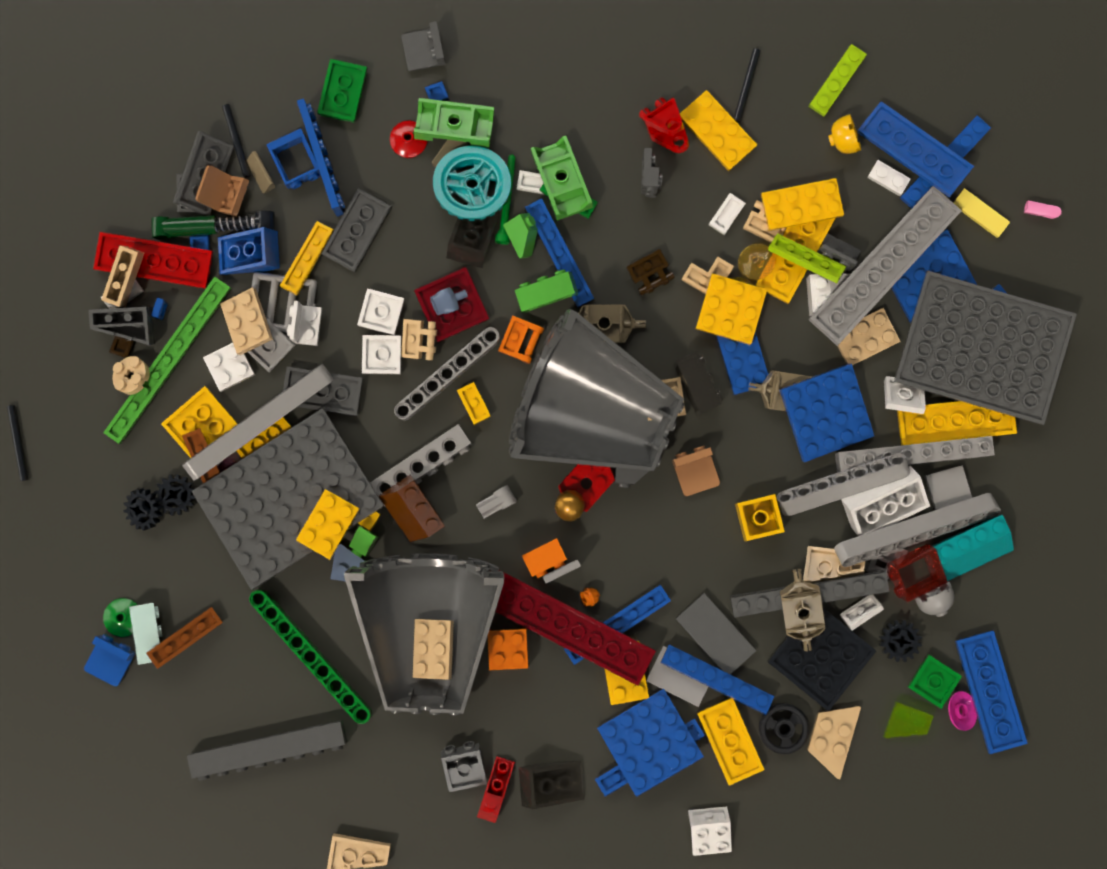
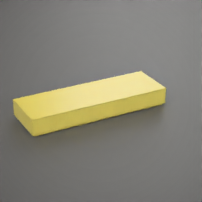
(981, 213)

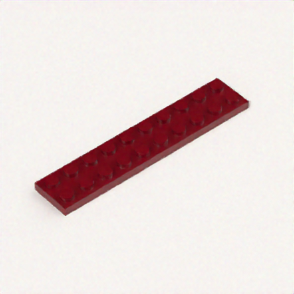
(574, 630)

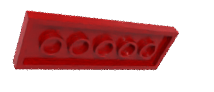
(160, 260)

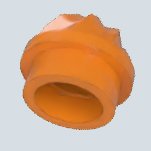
(589, 597)

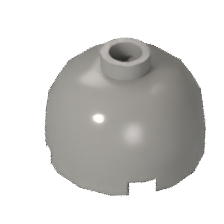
(937, 601)

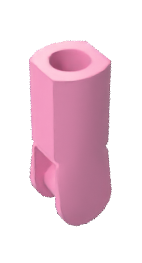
(1041, 209)

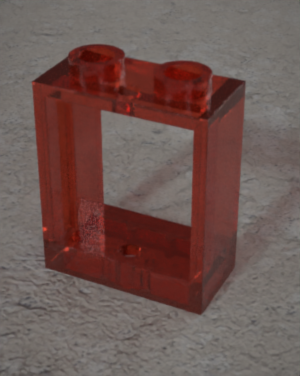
(934, 566)

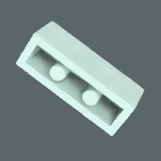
(145, 630)

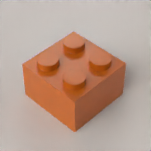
(544, 557)
(507, 649)

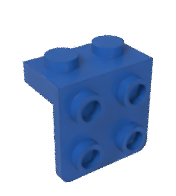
(109, 659)

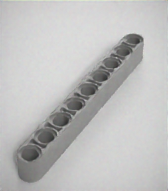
(257, 422)
(917, 529)

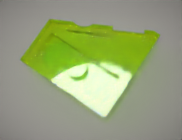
(907, 721)

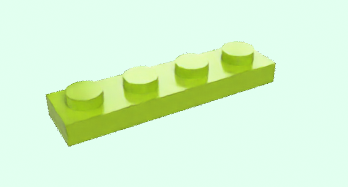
(837, 80)
(807, 258)

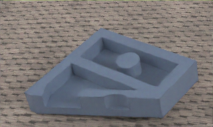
(343, 561)

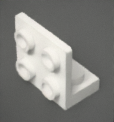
(305, 324)
(710, 831)

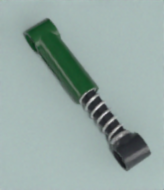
(168, 227)

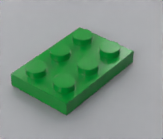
(342, 90)

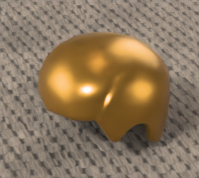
(569, 505)

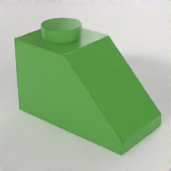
(522, 234)
(363, 542)

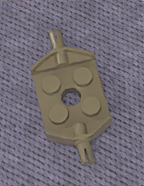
(619, 317)
(770, 388)
(802, 596)

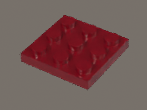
(470, 311)

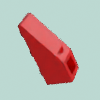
(495, 789)

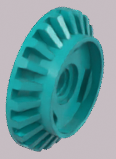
(487, 168)

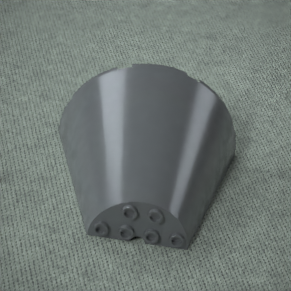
(592, 403)
(395, 592)

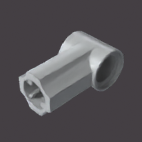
(499, 500)

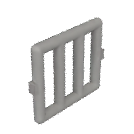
(275, 279)

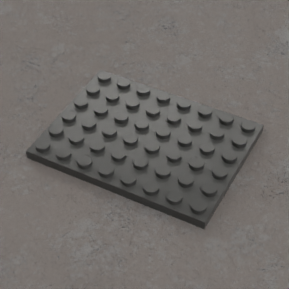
(985, 347)
(272, 492)

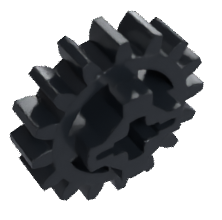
(170, 488)
(142, 509)
(900, 647)

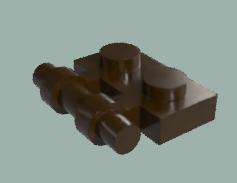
(647, 267)

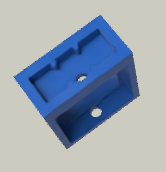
(287, 142)

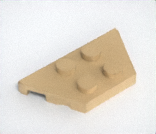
(833, 737)

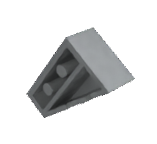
(128, 323)

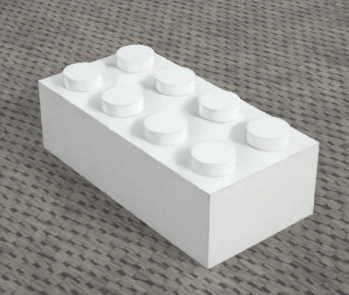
(886, 504)

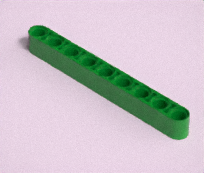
(302, 651)

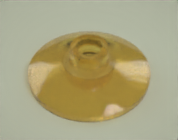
(760, 268)

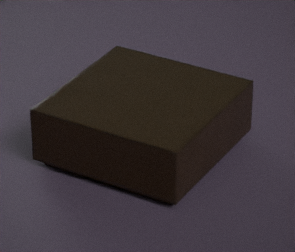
(121, 347)

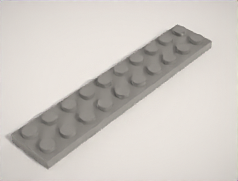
(884, 265)

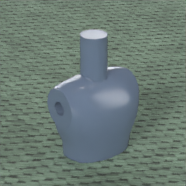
(446, 301)

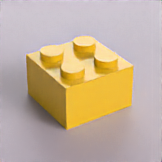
(759, 517)

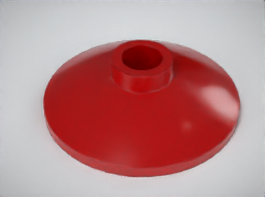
(406, 148)

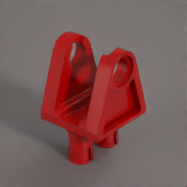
(666, 125)

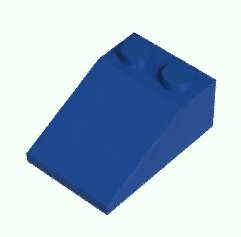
(249, 251)

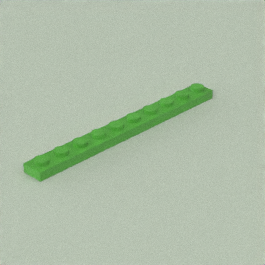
(168, 359)

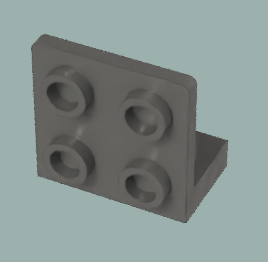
(423, 48)
(839, 251)

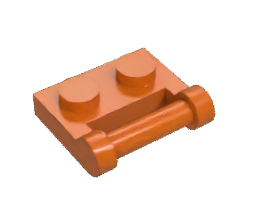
(514, 338)

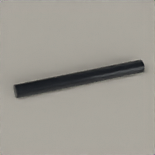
(746, 85)
(236, 140)
(17, 443)

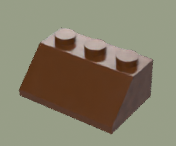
(411, 509)

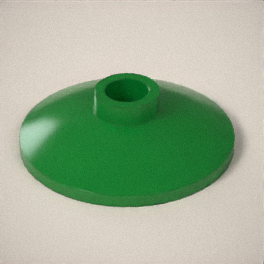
(111, 614)

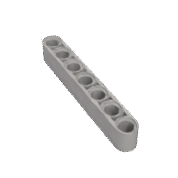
(451, 365)
(843, 484)

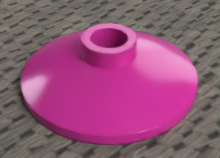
(962, 711)

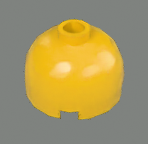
(845, 135)

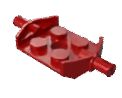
(600, 477)

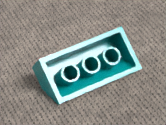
(974, 546)

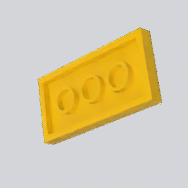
(717, 130)
(802, 204)
(730, 741)

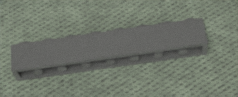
(830, 590)
(267, 749)

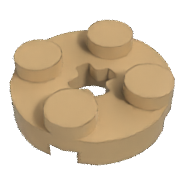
(124, 368)

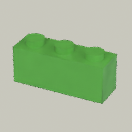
(546, 291)

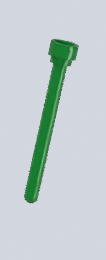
(502, 236)

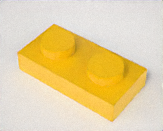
(473, 403)

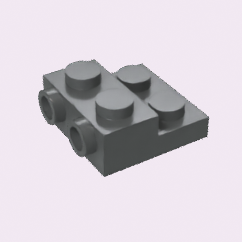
(651, 178)
(463, 766)

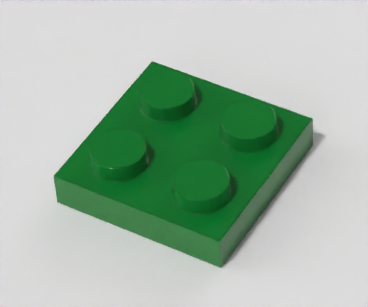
(934, 681)

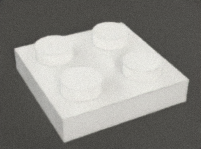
(381, 312)
(381, 354)
(228, 367)
(903, 397)

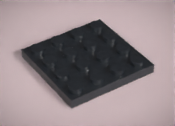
(830, 665)

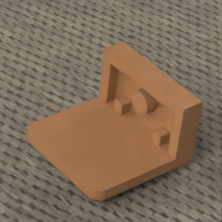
(221, 191)
(696, 471)

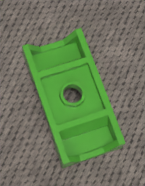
(473, 126)
(565, 195)

